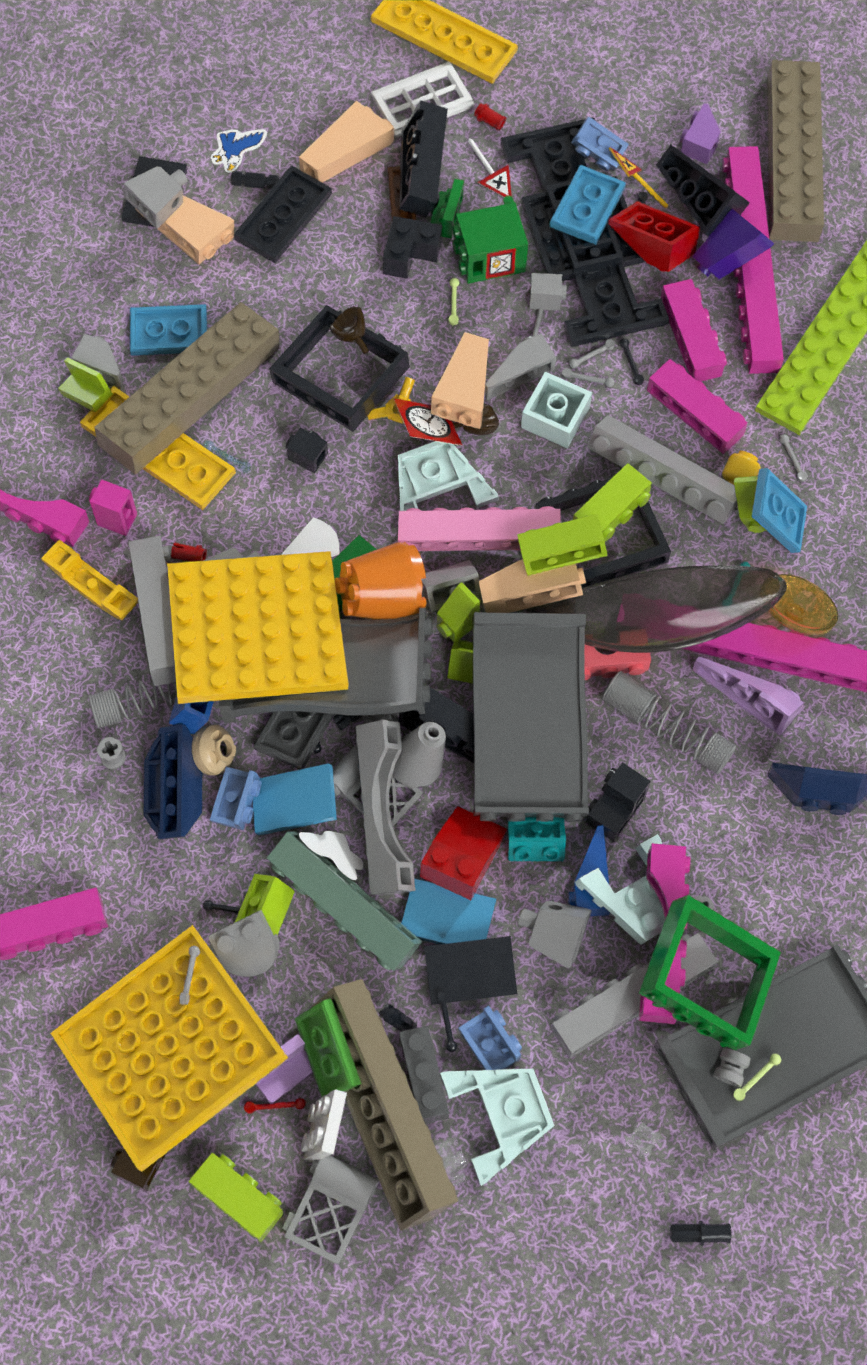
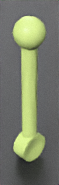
(453, 318)
(739, 1094)

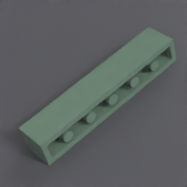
(344, 901)

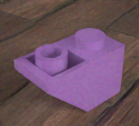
(702, 136)

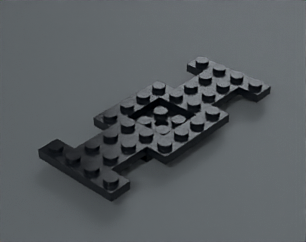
(594, 268)

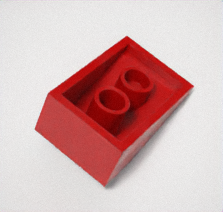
(656, 236)
(462, 853)

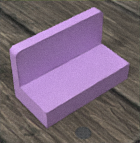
(288, 1073)

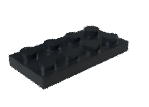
(283, 214)

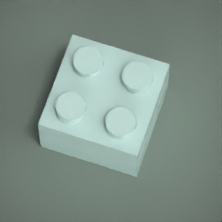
(556, 410)

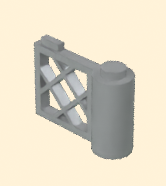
(348, 783)
(343, 1184)

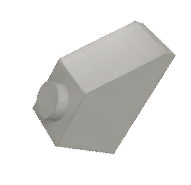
(97, 355)

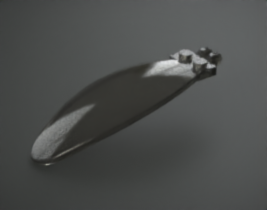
(671, 606)

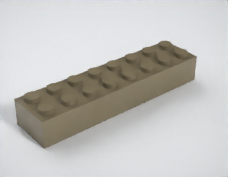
(795, 151)
(187, 388)
(389, 1114)

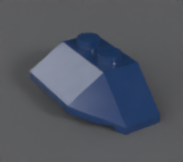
(172, 784)
(820, 788)

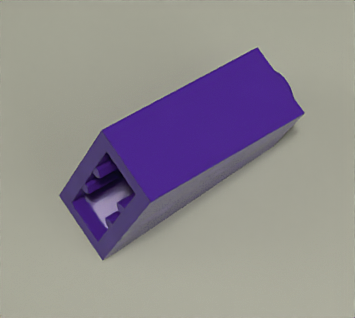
(730, 246)

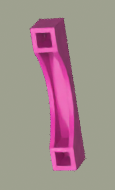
(56, 518)
(667, 877)

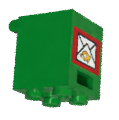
(490, 242)

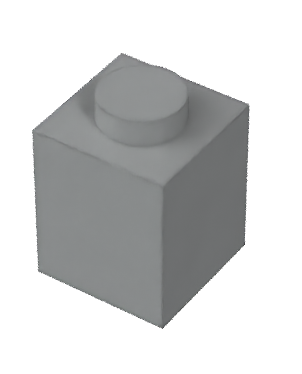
(547, 291)

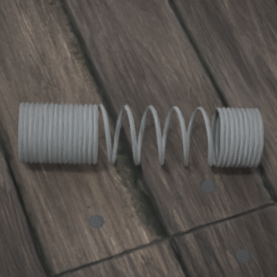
(636, 701)
(106, 708)

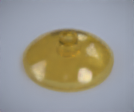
(805, 607)

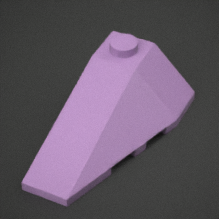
(759, 697)

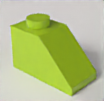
(745, 494)
(456, 614)

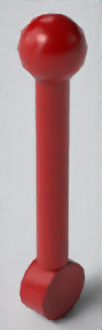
(250, 1107)

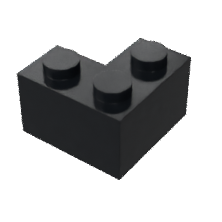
(410, 240)
(622, 796)

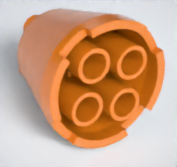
(383, 583)

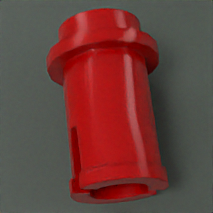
(489, 116)
(188, 553)

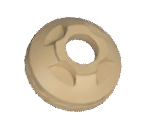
(207, 749)

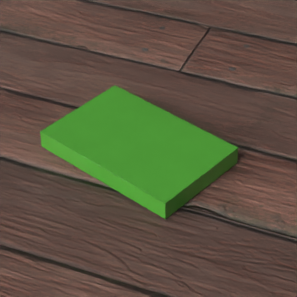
(327, 1049)

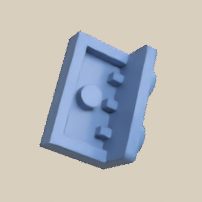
(595, 142)
(235, 798)
(490, 1041)

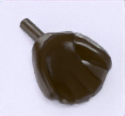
(350, 327)
(489, 423)

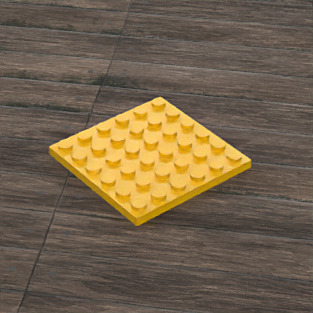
(256, 627)
(165, 1064)

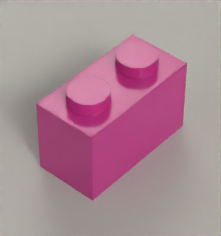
(113, 507)

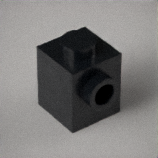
(307, 449)

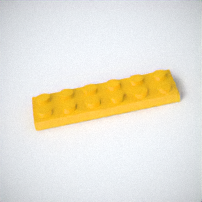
(447, 36)
(181, 466)

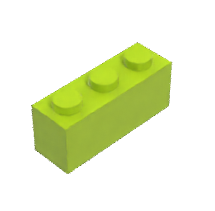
(617, 500)
(562, 544)
(237, 1196)

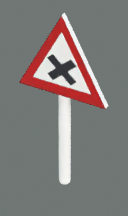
(497, 181)

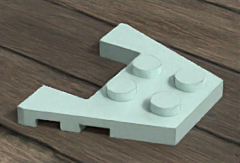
(436, 470)
(635, 906)
(513, 1108)

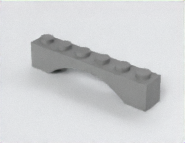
(378, 752)

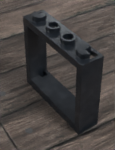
(322, 401)
(626, 565)

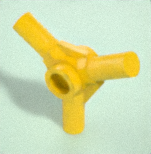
(391, 410)

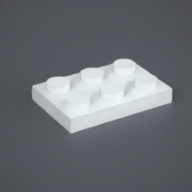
(324, 1127)

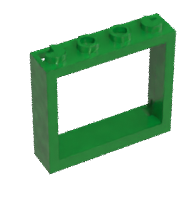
(700, 916)

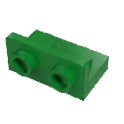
(448, 206)

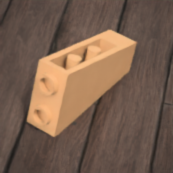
(347, 142)
(198, 229)
(462, 385)
(514, 590)

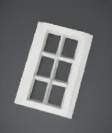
(424, 78)

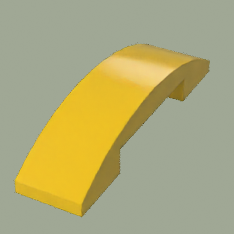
(88, 581)

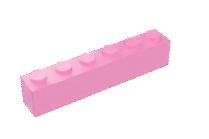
(471, 528)

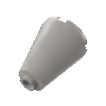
(421, 756)

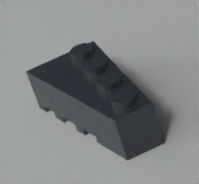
(422, 158)
(699, 190)
(451, 717)

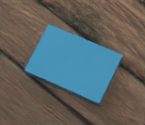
(587, 204)
(166, 328)
(779, 510)
(295, 800)
(446, 917)

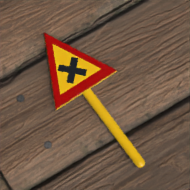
(632, 170)

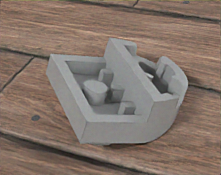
(246, 946)

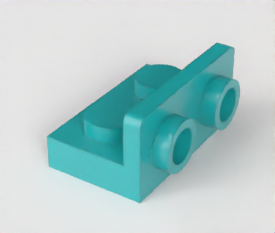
(536, 840)

